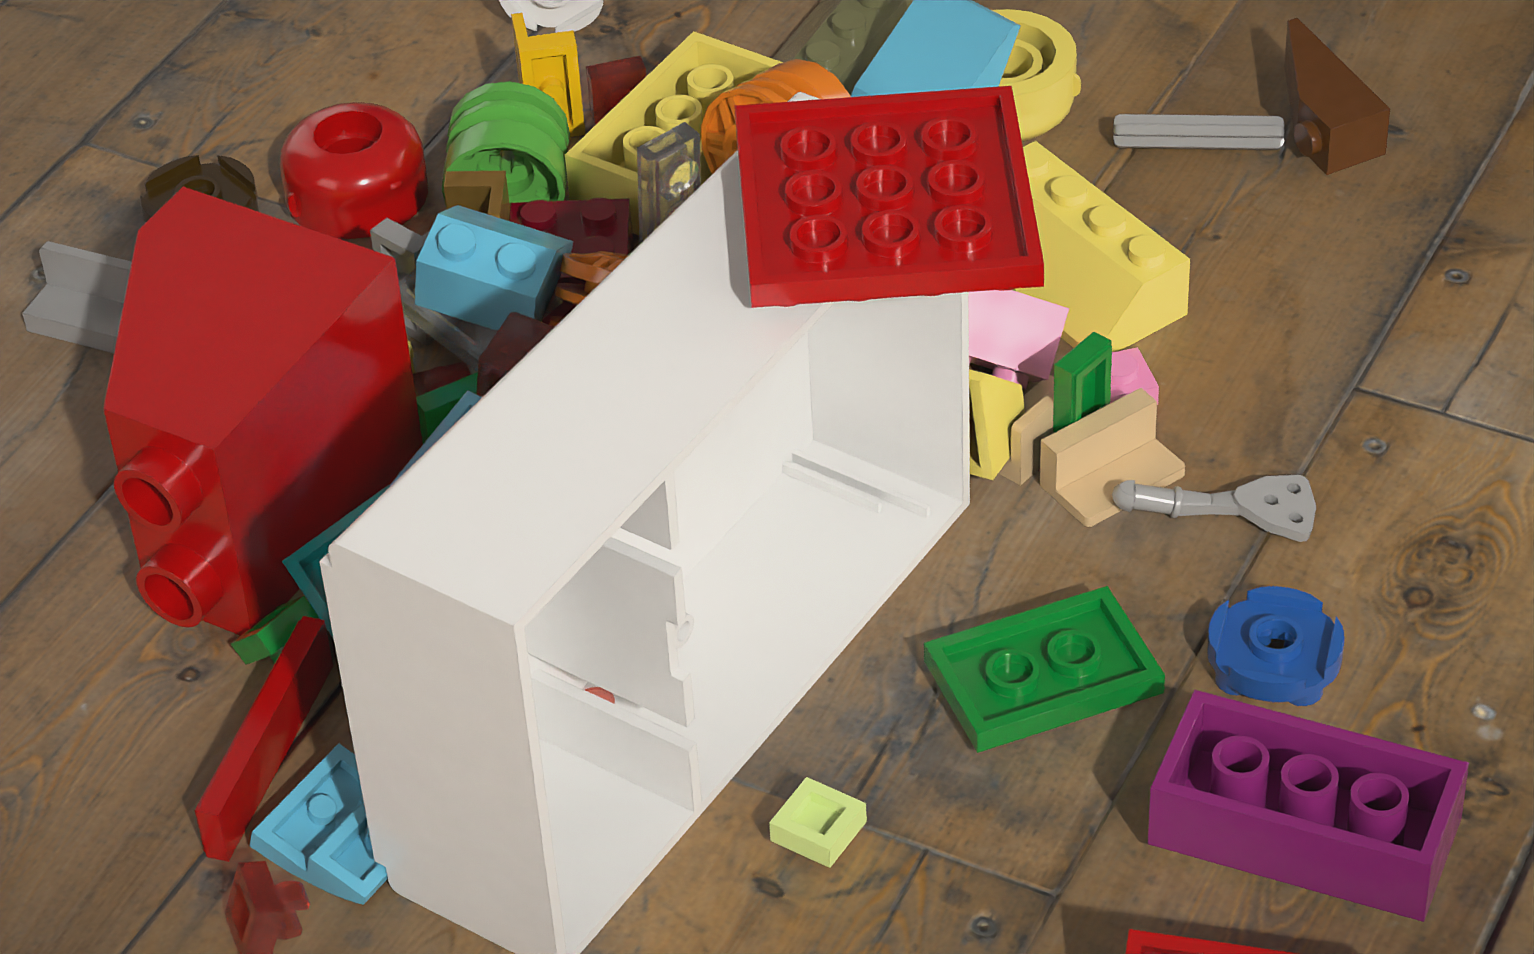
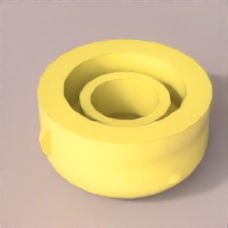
(1040, 72)

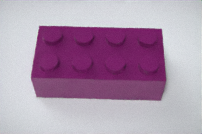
(1307, 804)

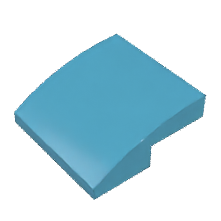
(324, 831)

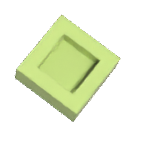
(818, 822)

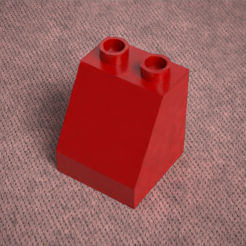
(250, 402)

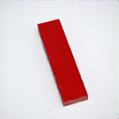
(264, 739)

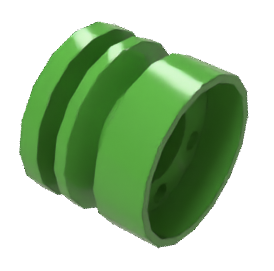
(513, 131)

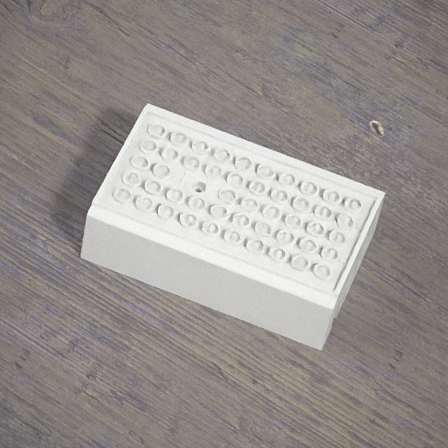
(645, 511)

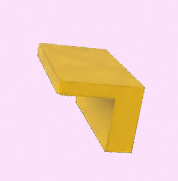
(552, 67)

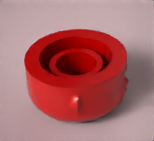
(353, 169)

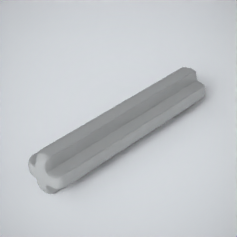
(1198, 131)

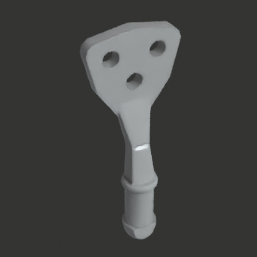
(1247, 500)

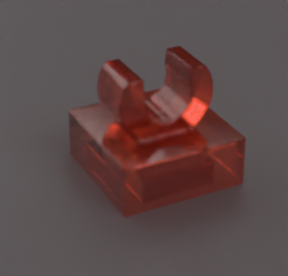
(263, 911)

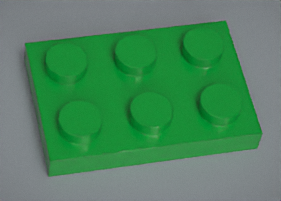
(1043, 668)

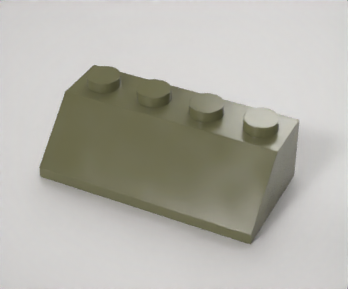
(844, 36)

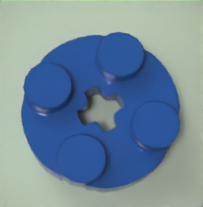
(1290, 674)

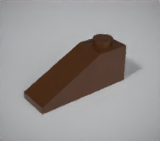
(1332, 109)

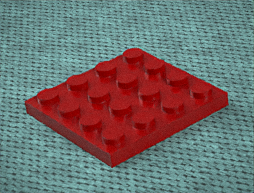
(886, 197)

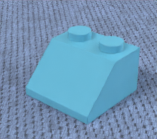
(487, 268)

